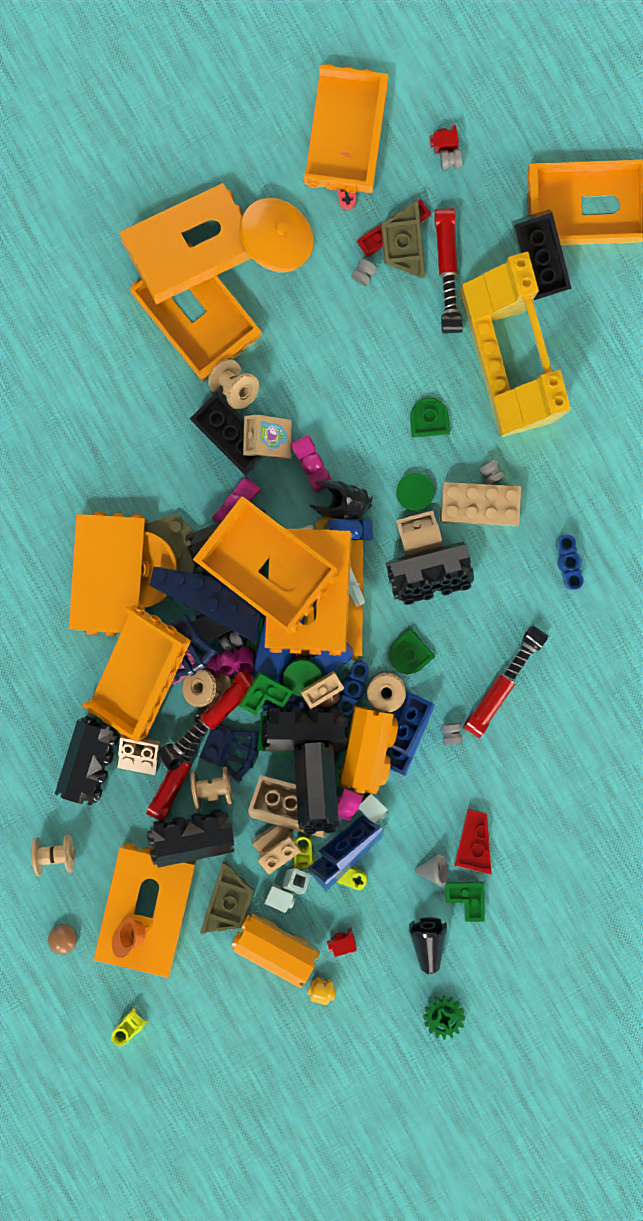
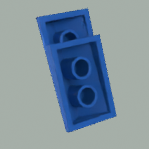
(271, 663)
(412, 721)
(345, 851)

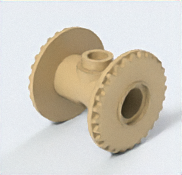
(238, 388)
(204, 688)
(383, 703)
(212, 790)
(52, 855)

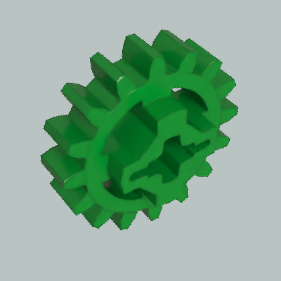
(436, 1020)

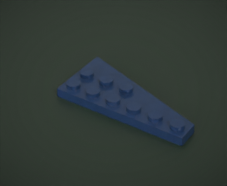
(210, 599)

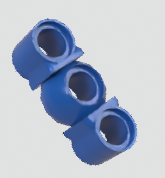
(359, 528)
(575, 569)
(353, 697)

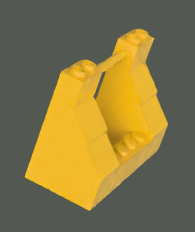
(499, 295)

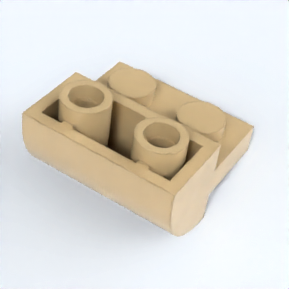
(419, 533)
(139, 756)

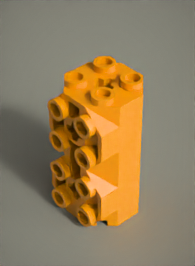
(365, 757)
(275, 949)

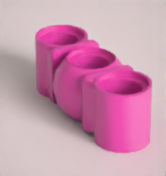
(310, 461)
(246, 488)
(229, 662)
(348, 804)

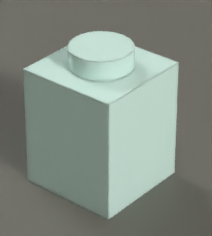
(373, 808)
(296, 881)
(280, 898)

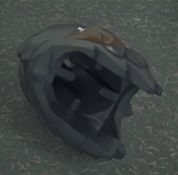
(346, 500)

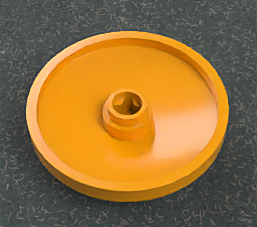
(276, 235)
(155, 554)

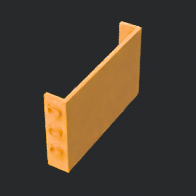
(347, 121)
(106, 571)
(138, 674)

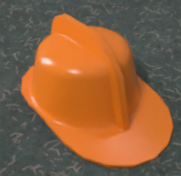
(128, 936)

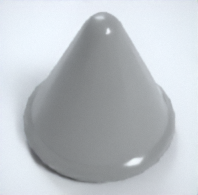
(434, 870)

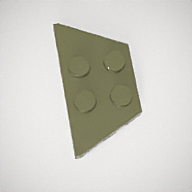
(403, 241)
(174, 531)
(228, 902)

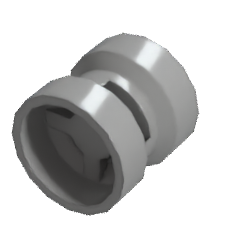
(451, 159)
(364, 272)
(492, 472)
(235, 639)
(452, 733)

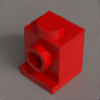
(444, 140)
(342, 943)

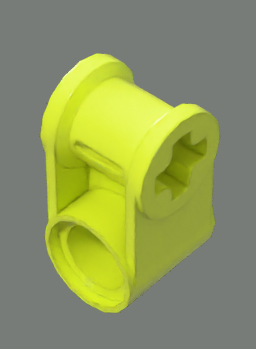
(305, 857)
(349, 878)
(130, 1025)

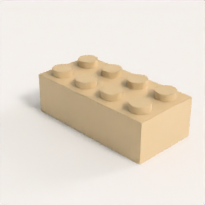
(480, 504)
(276, 804)

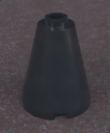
(428, 941)

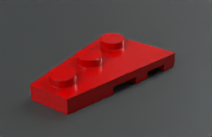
(474, 843)

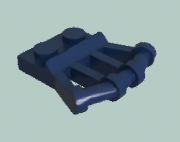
(186, 628)
(219, 744)

